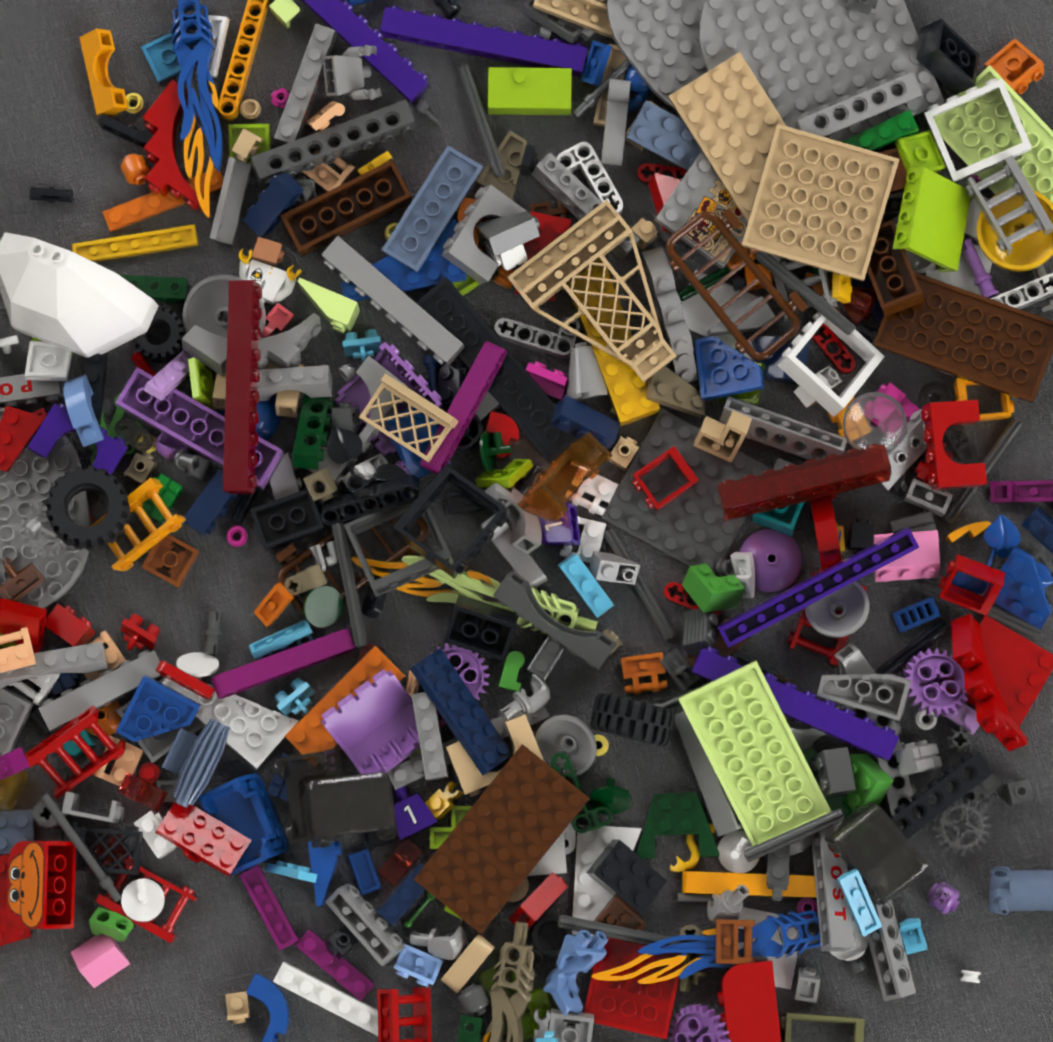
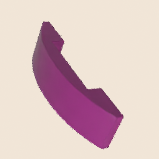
(1021, 491)

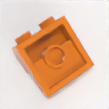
(1017, 66)

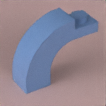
(79, 407)

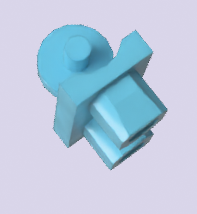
(362, 347)
(297, 700)

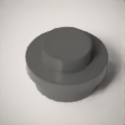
(724, 567)

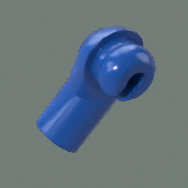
(637, 101)

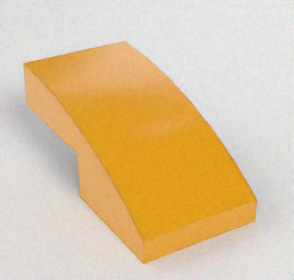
(971, 529)

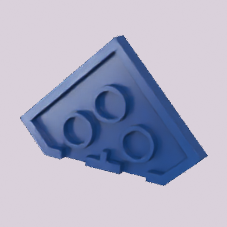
(724, 370)
(1023, 589)
(156, 711)

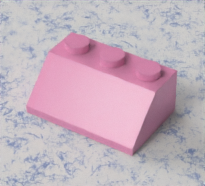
(915, 565)

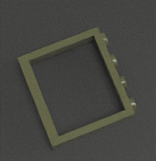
(786, 1024)

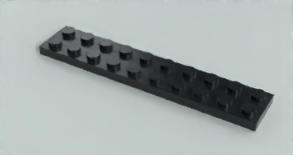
(512, 385)

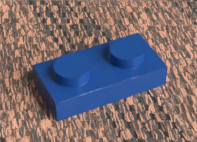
(596, 63)

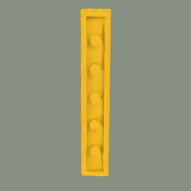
(138, 244)

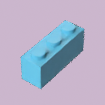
(585, 585)

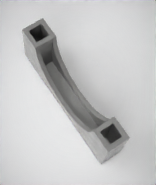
(371, 373)
(850, 662)

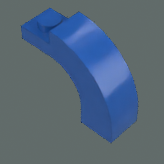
(276, 1002)

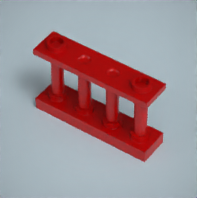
(794, 638)
(72, 732)
(166, 930)
(389, 1019)

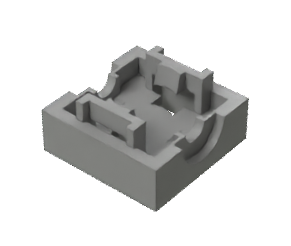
(580, 1033)

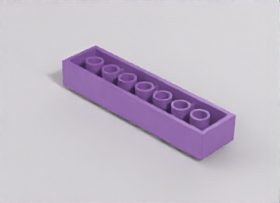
(190, 424)

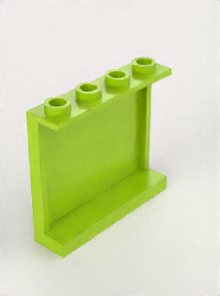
(932, 218)

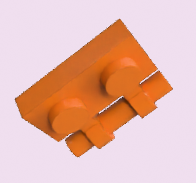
(643, 666)

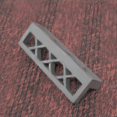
(230, 201)

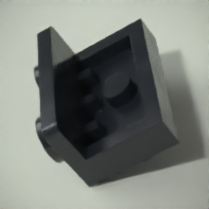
(450, 380)

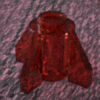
(861, 304)

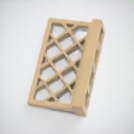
(419, 403)

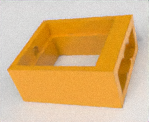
(1007, 404)

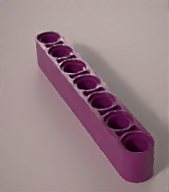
(466, 403)
(283, 663)

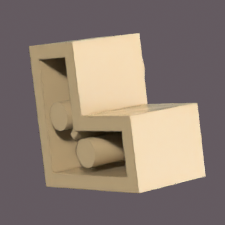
(721, 438)

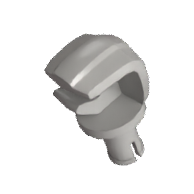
(526, 704)
(728, 904)
(441, 946)

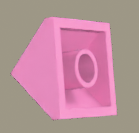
(99, 959)

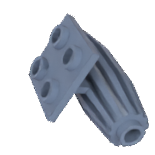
(195, 760)

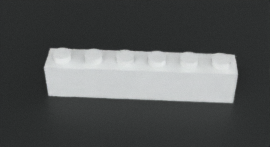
(328, 997)

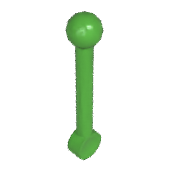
(408, 923)

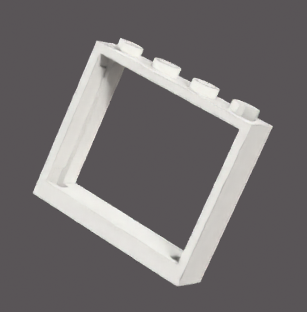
(989, 162)
(811, 383)

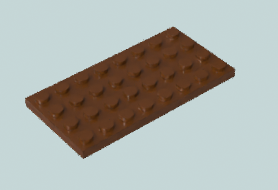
(971, 338)
(501, 839)

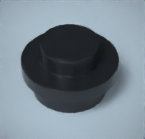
(738, 282)

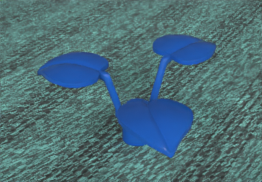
(1001, 536)

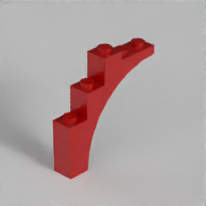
(163, 121)
(980, 684)

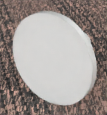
(6, 342)
(198, 664)
(732, 852)
(142, 900)

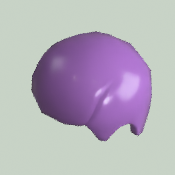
(168, 446)

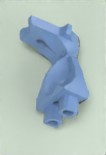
(577, 954)

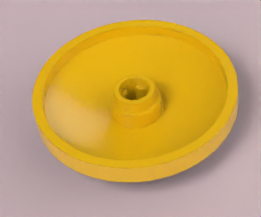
(1027, 252)

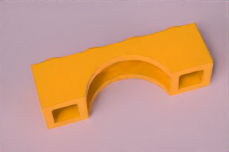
(97, 50)

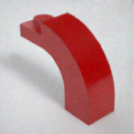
(826, 531)

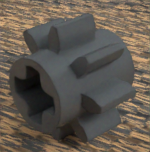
(955, 741)

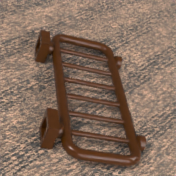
(723, 225)
(293, 561)

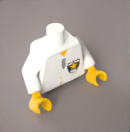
(275, 283)

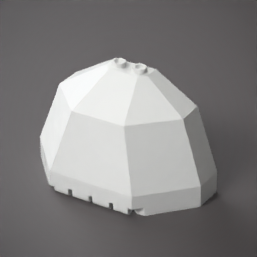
(69, 298)

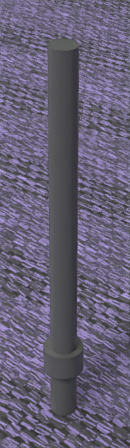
(590, 99)
(104, 880)

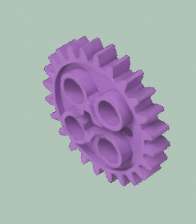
(474, 665)
(941, 700)
(698, 1025)

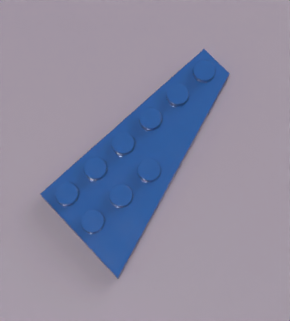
(430, 274)

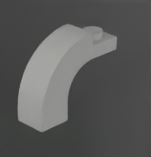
(524, 525)

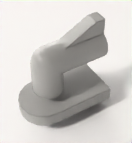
(326, 561)

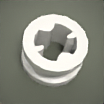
(970, 976)

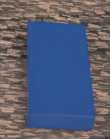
(364, 871)

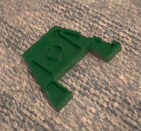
(676, 815)

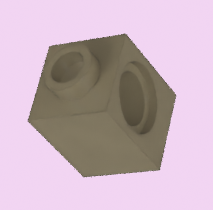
(312, 485)

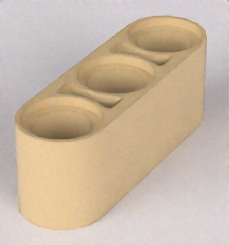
(467, 963)

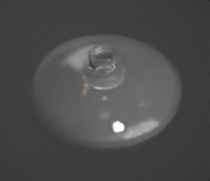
(877, 406)

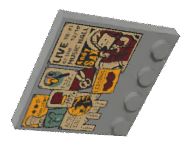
(700, 192)

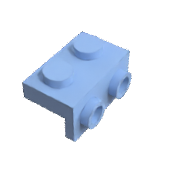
(418, 964)

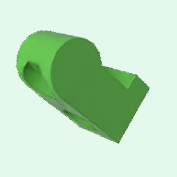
(514, 662)
(110, 924)

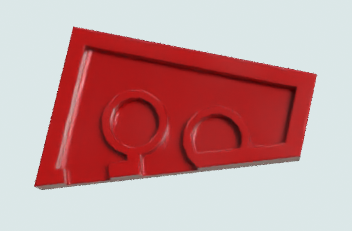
(16, 431)

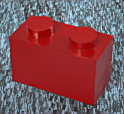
(69, 627)

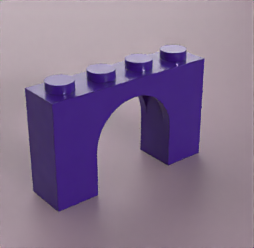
(58, 423)

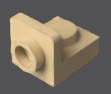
(237, 1007)

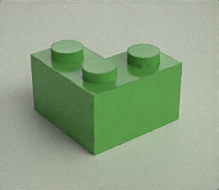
(710, 591)
(869, 780)

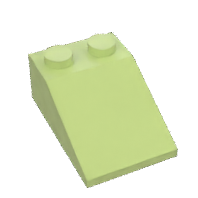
(336, 309)

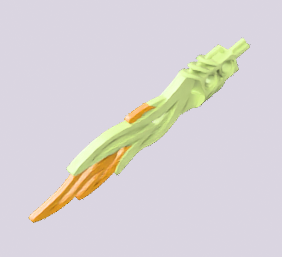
(469, 583)

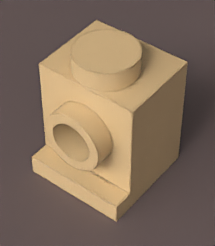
(246, 145)
(646, 232)

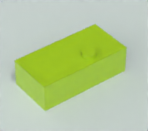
(529, 91)

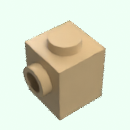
(624, 453)

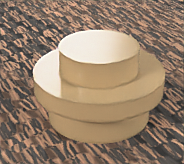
(250, 109)

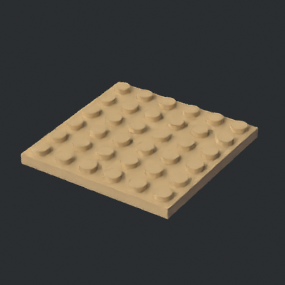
(820, 202)

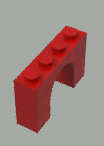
(943, 471)

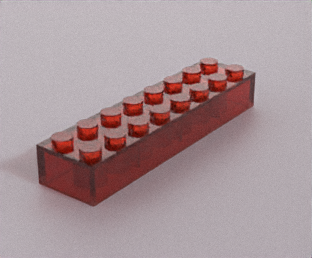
(804, 482)

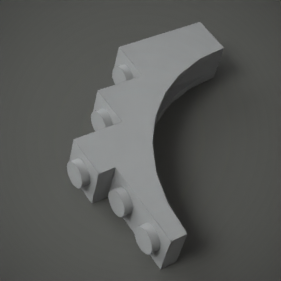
(671, 312)
(280, 350)

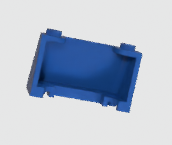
(248, 810)

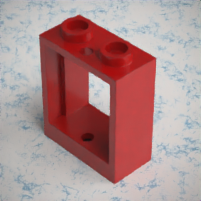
(680, 464)
(966, 598)

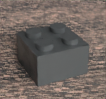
(833, 772)

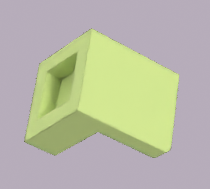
(284, 11)

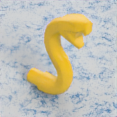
(695, 854)

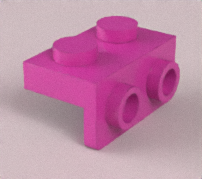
(552, 383)

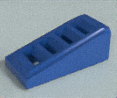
(933, 608)

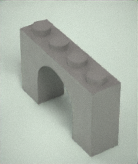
(462, 248)

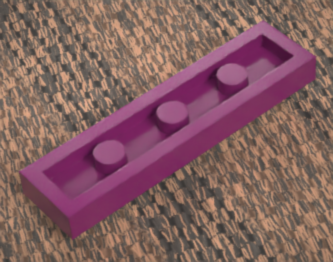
(269, 907)
(340, 969)

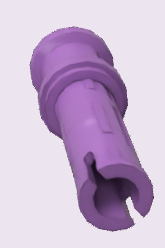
(982, 279)

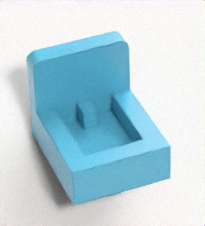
(912, 935)

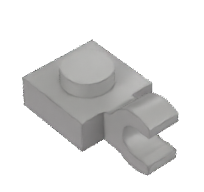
(543, 1024)

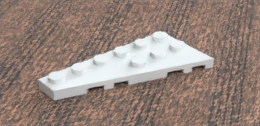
(253, 728)
(588, 894)

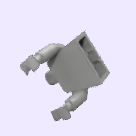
(347, 75)

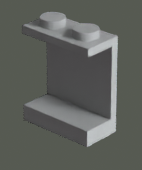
(72, 802)

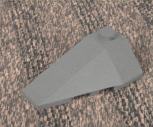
(870, 692)

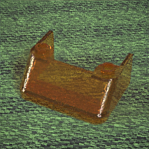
(564, 477)

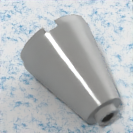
(585, 374)

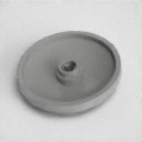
(208, 306)

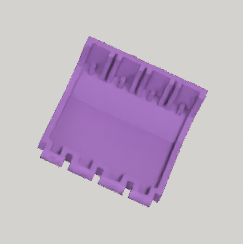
(358, 393)
(375, 725)

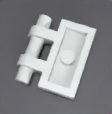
(599, 488)

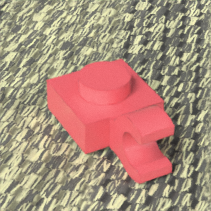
(277, 319)

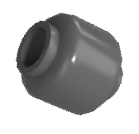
(474, 999)

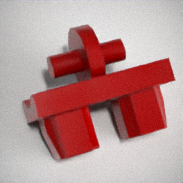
(137, 636)

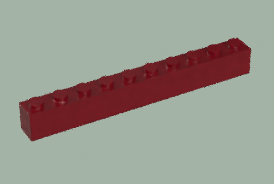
(241, 387)

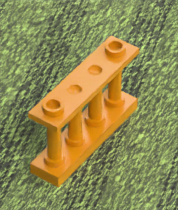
(146, 491)

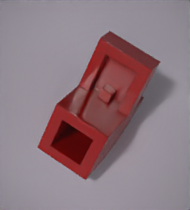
(508, 428)

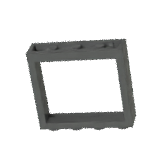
(405, 574)

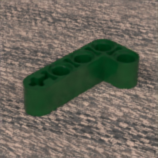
(586, 812)

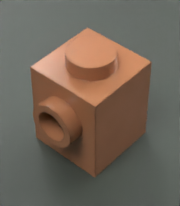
(268, 252)

